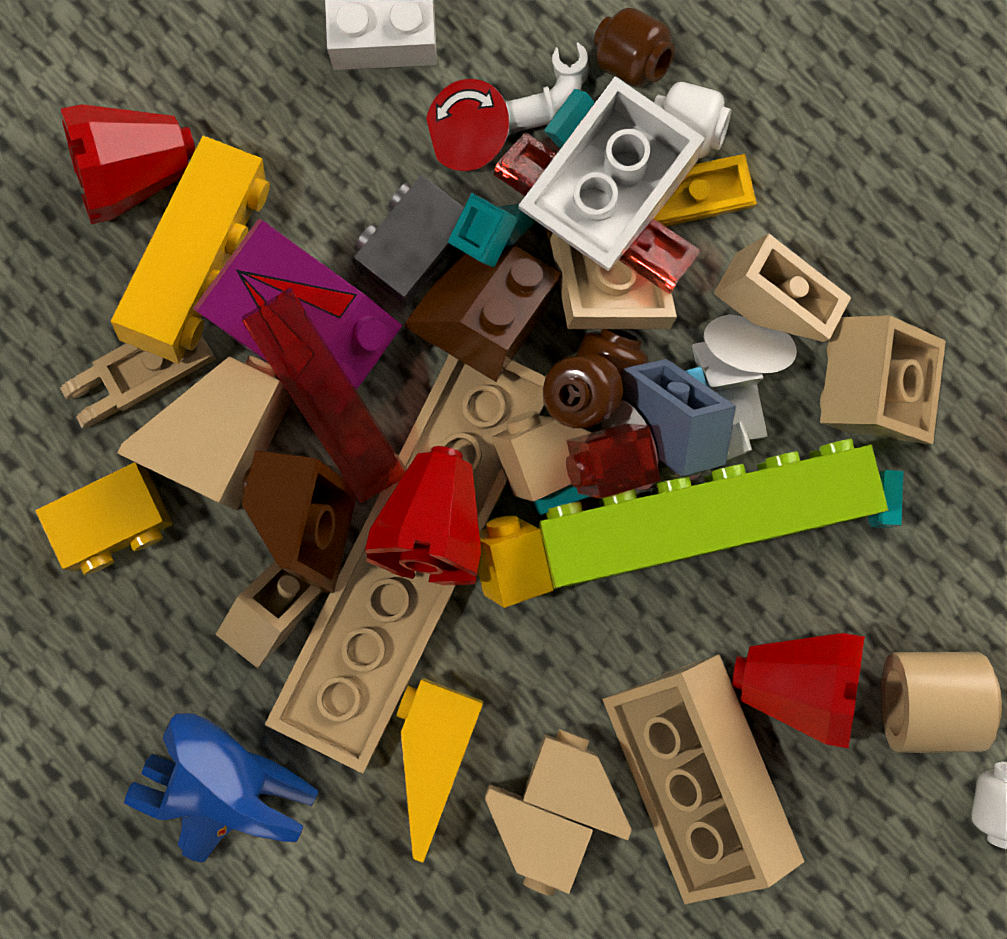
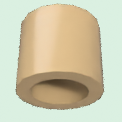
(940, 702)

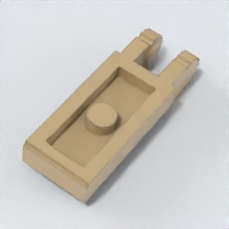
(130, 378)

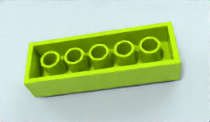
(713, 516)

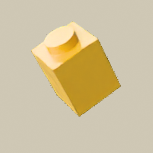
(513, 561)

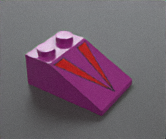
(271, 264)

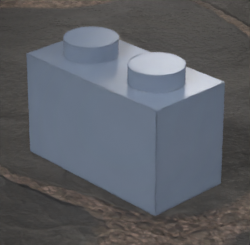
(683, 414)

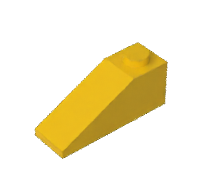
(432, 746)

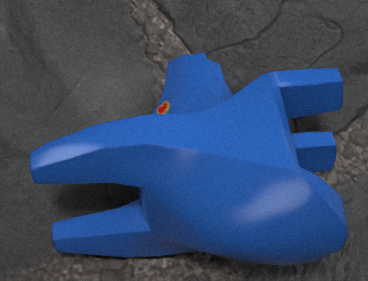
(216, 788)

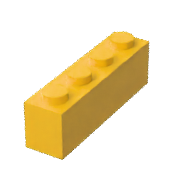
(190, 249)

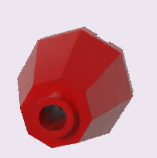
(123, 156)
(430, 522)
(805, 683)

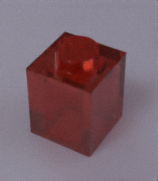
(612, 460)

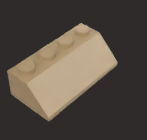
(704, 782)

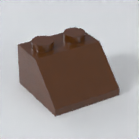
(485, 310)
(300, 514)

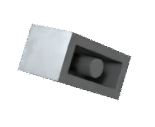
(410, 240)

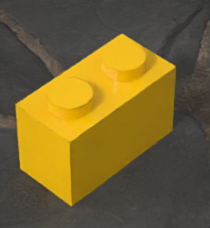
(105, 519)

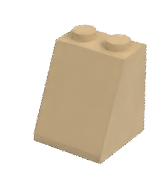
(214, 429)

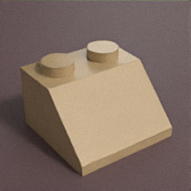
(882, 379)

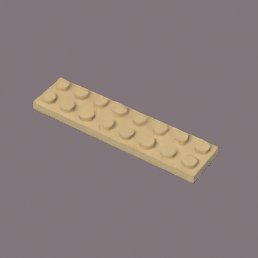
(382, 622)

